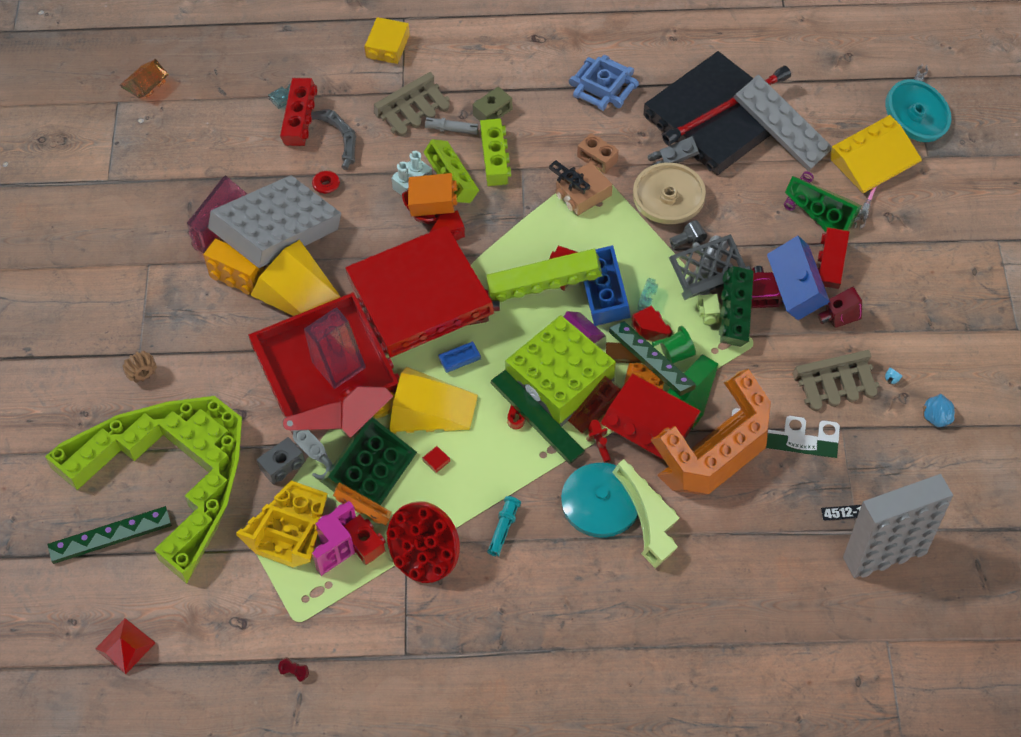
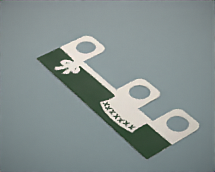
(798, 442)

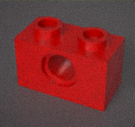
(370, 548)

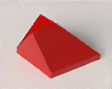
(125, 646)

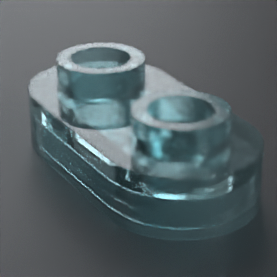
(649, 289)

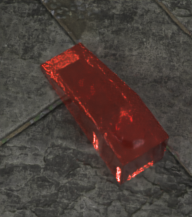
(595, 404)

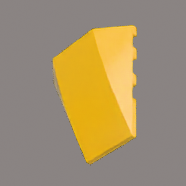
(294, 282)
(430, 404)
(287, 525)

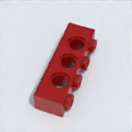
(298, 112)

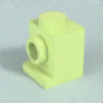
(709, 308)

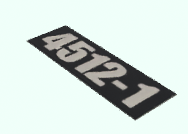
(840, 512)

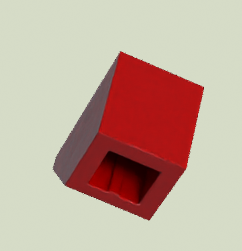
(453, 222)
(650, 324)

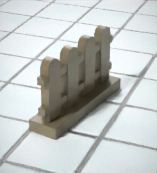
(406, 96)
(842, 365)

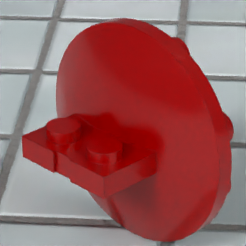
(423, 542)

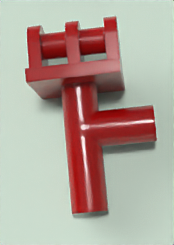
(596, 432)

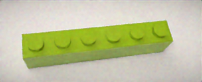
(544, 275)

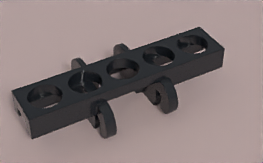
(567, 173)

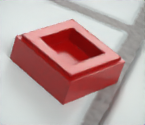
(436, 459)

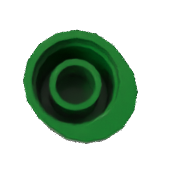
(678, 346)

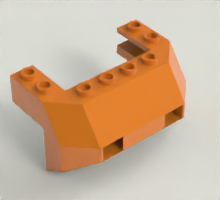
(724, 449)

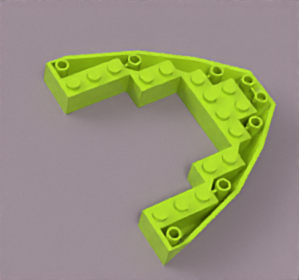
(197, 426)

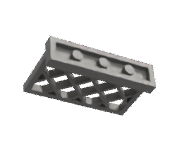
(712, 282)

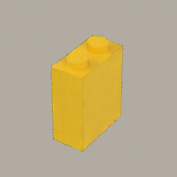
(387, 40)

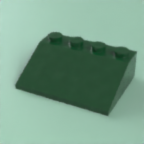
(371, 462)

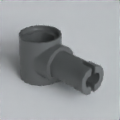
(692, 233)

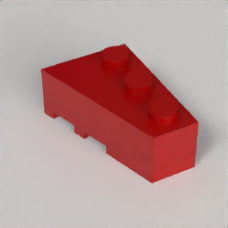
(832, 256)

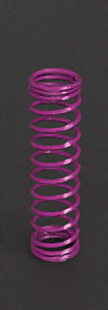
(792, 202)

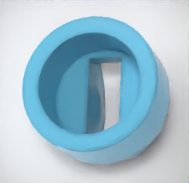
(891, 373)

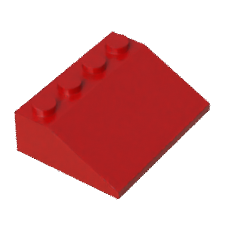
(646, 410)

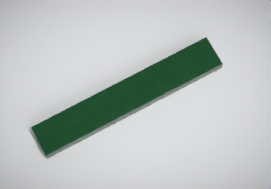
(537, 417)

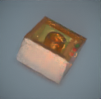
(145, 79)

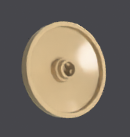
(669, 193)

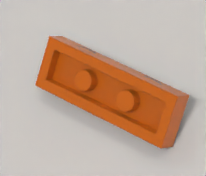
(362, 504)

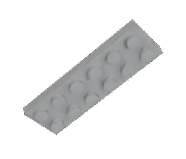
(783, 122)

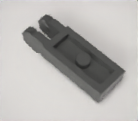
(676, 153)

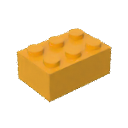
(231, 267)

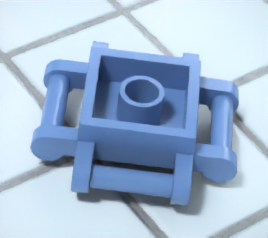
(604, 79)

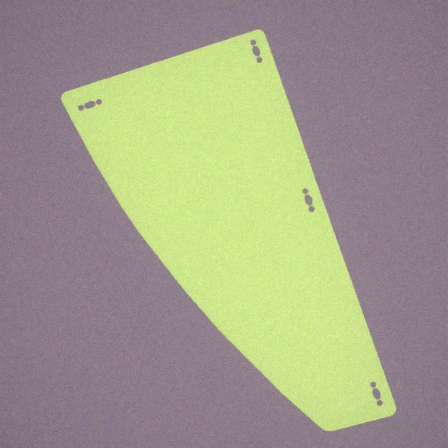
(491, 456)

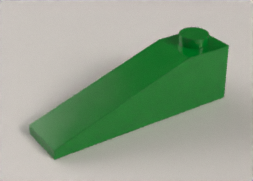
(823, 205)
(702, 374)

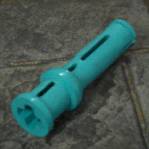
(506, 518)

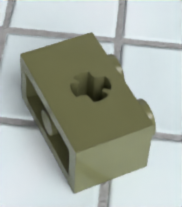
(492, 105)

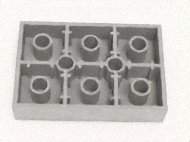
(273, 219)
(897, 526)

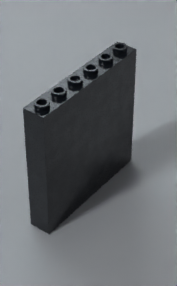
(705, 87)

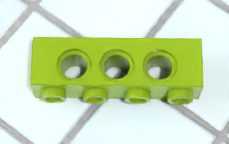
(494, 152)
(446, 161)

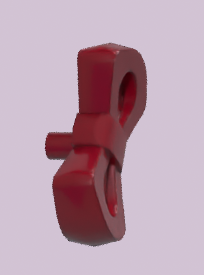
(287, 666)

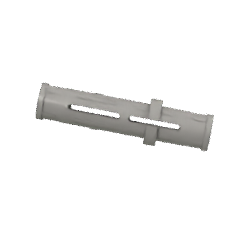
(448, 125)

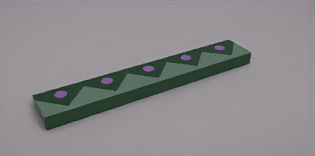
(652, 358)
(109, 535)

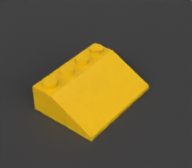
(875, 154)

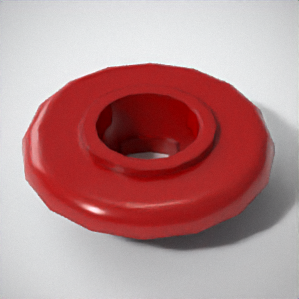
(324, 176)

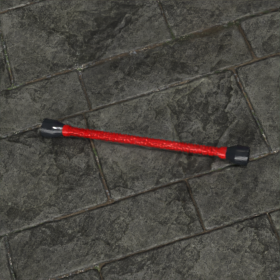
(672, 135)

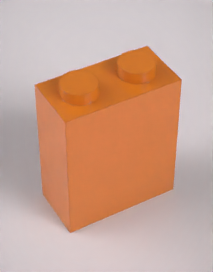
(432, 194)

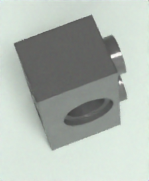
(284, 451)

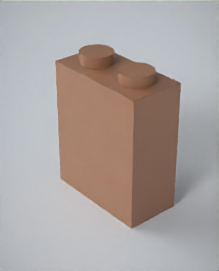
(599, 190)

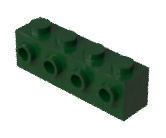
(736, 306)

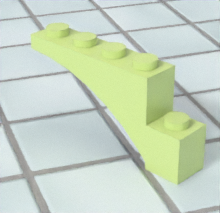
(653, 513)

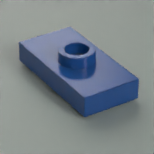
(459, 357)

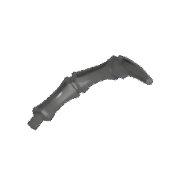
(347, 133)

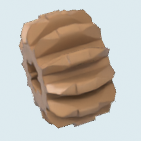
(139, 366)

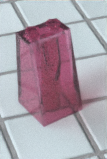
(198, 224)
(334, 348)

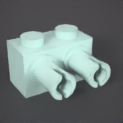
(413, 168)

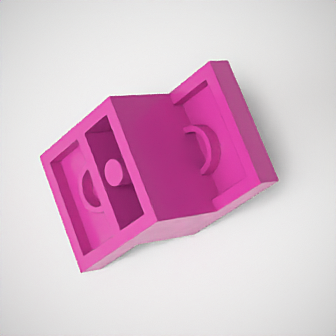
(335, 539)

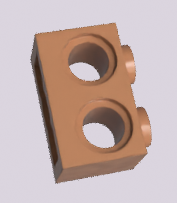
(598, 152)

